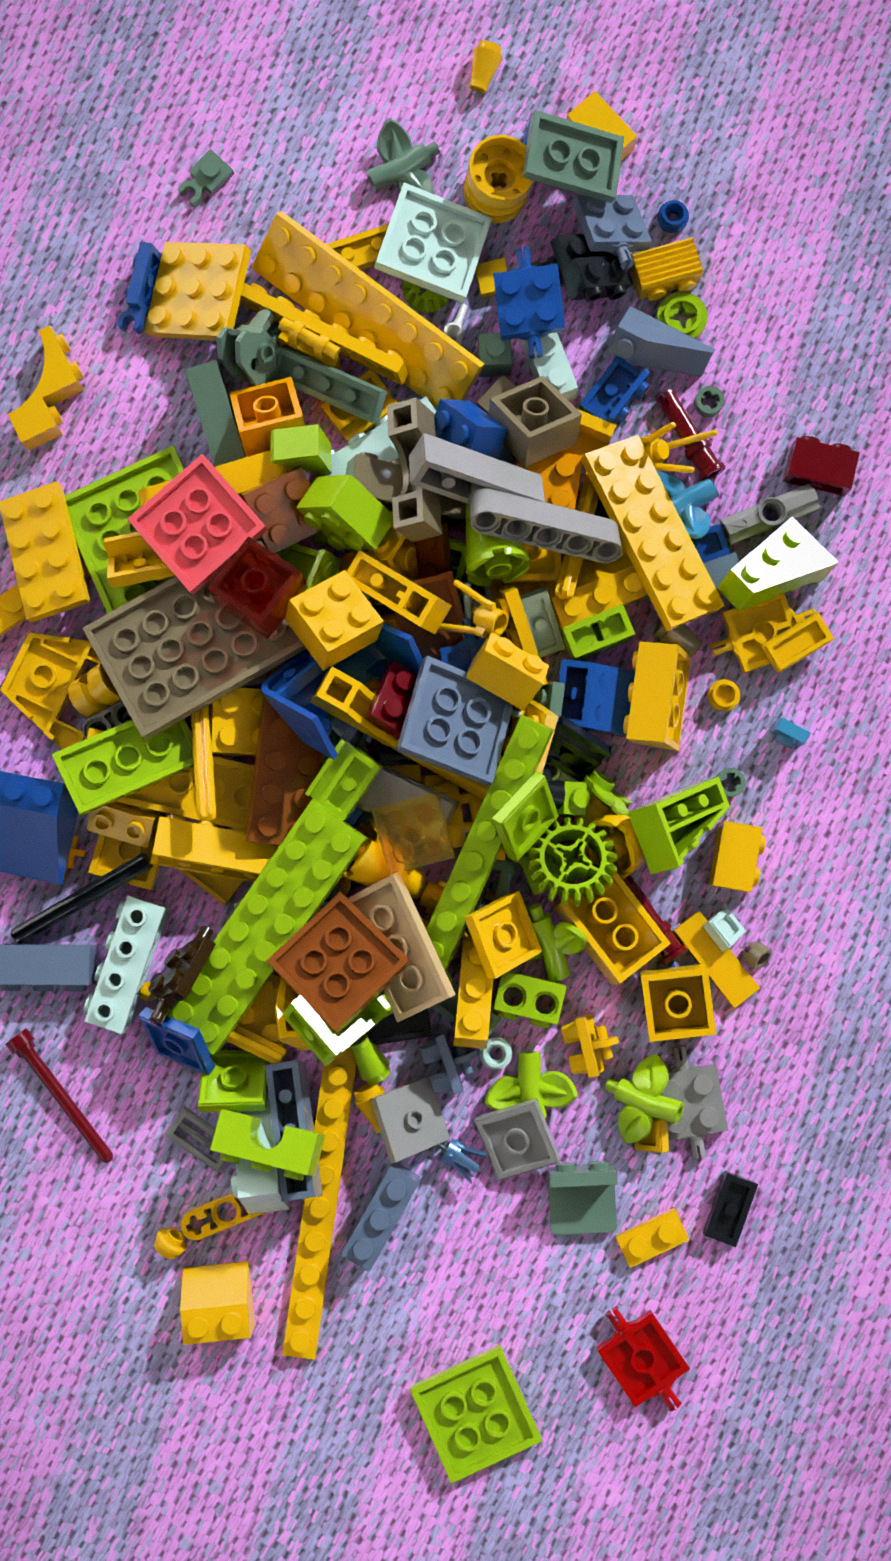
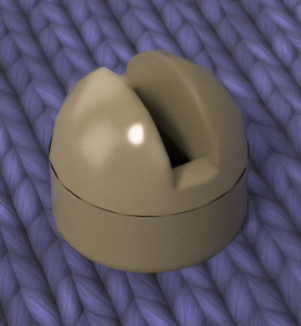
(757, 955)

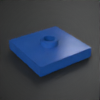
(178, 1042)

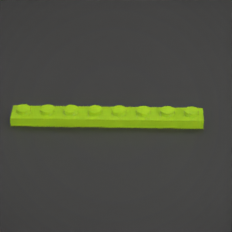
(483, 841)

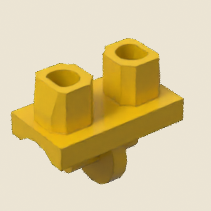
(593, 1049)

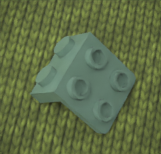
(582, 1198)

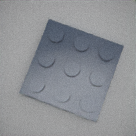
(454, 723)

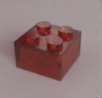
(257, 587)

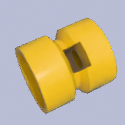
(93, 692)

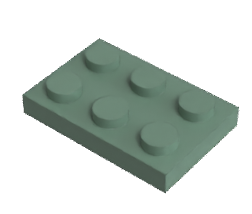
(573, 156)

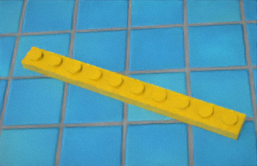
(320, 1211)

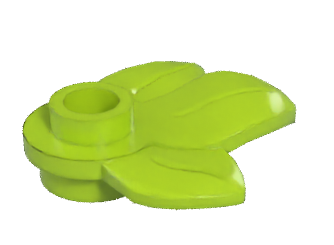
(602, 788)

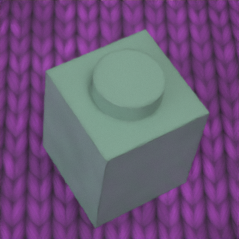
(495, 355)

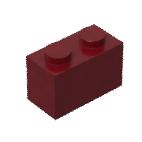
(821, 465)

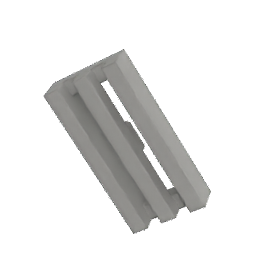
(178, 1122)

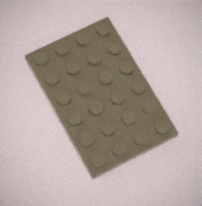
(181, 653)

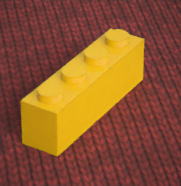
(208, 849)

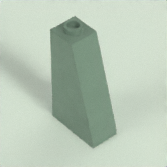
(215, 412)

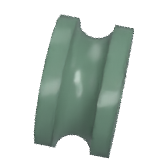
(712, 392)
(736, 774)

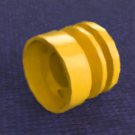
(497, 162)

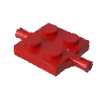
(643, 1358)

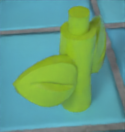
(555, 942)
(551, 1088)
(644, 1099)

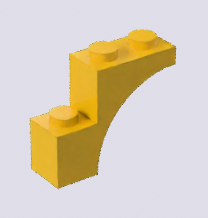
(35, 419)

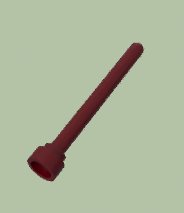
(24, 1046)

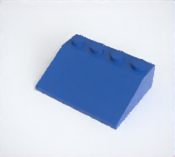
(35, 827)

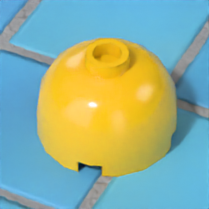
(626, 845)

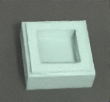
(724, 928)

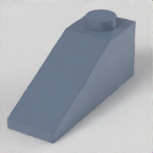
(657, 345)

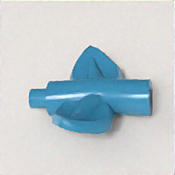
(688, 502)

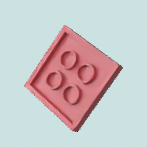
(196, 523)

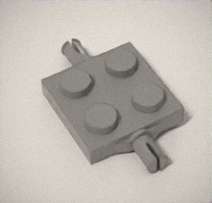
(702, 1098)

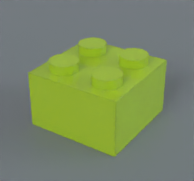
(345, 513)

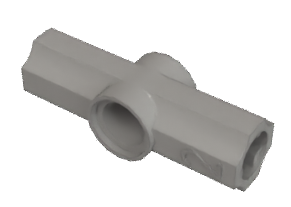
(752, 522)

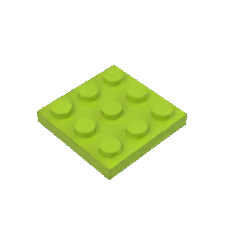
(475, 1413)

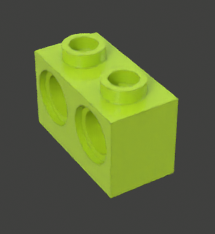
(597, 633)
(531, 989)

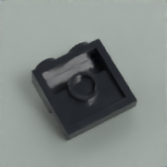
(587, 272)

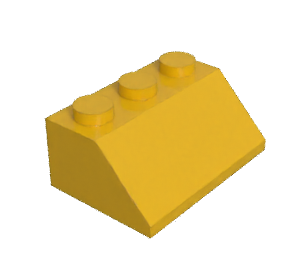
(598, 590)
(657, 695)
(617, 930)

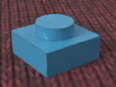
(789, 733)

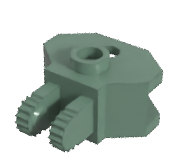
(253, 347)

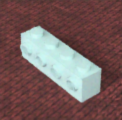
(126, 964)

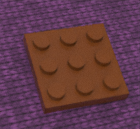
(338, 962)

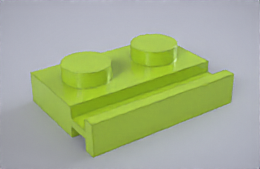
(344, 780)

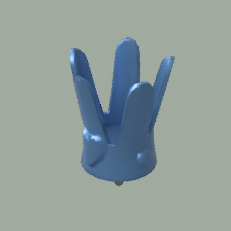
(455, 1156)

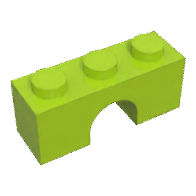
(238, 1138)

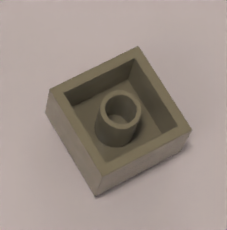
(537, 420)

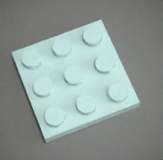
(433, 243)

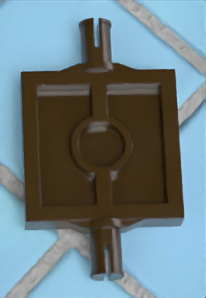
(180, 974)

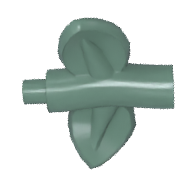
(401, 160)

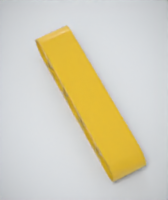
(240, 474)

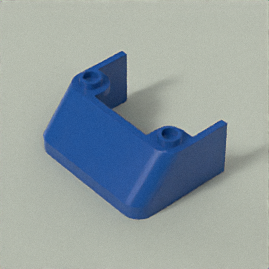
(296, 682)

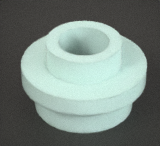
(503, 1061)

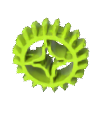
(562, 854)

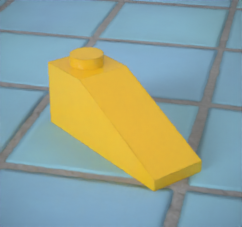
(398, 592)

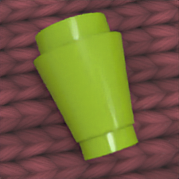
(370, 1061)

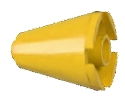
(370, 865)

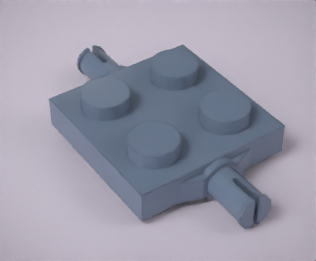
(613, 226)

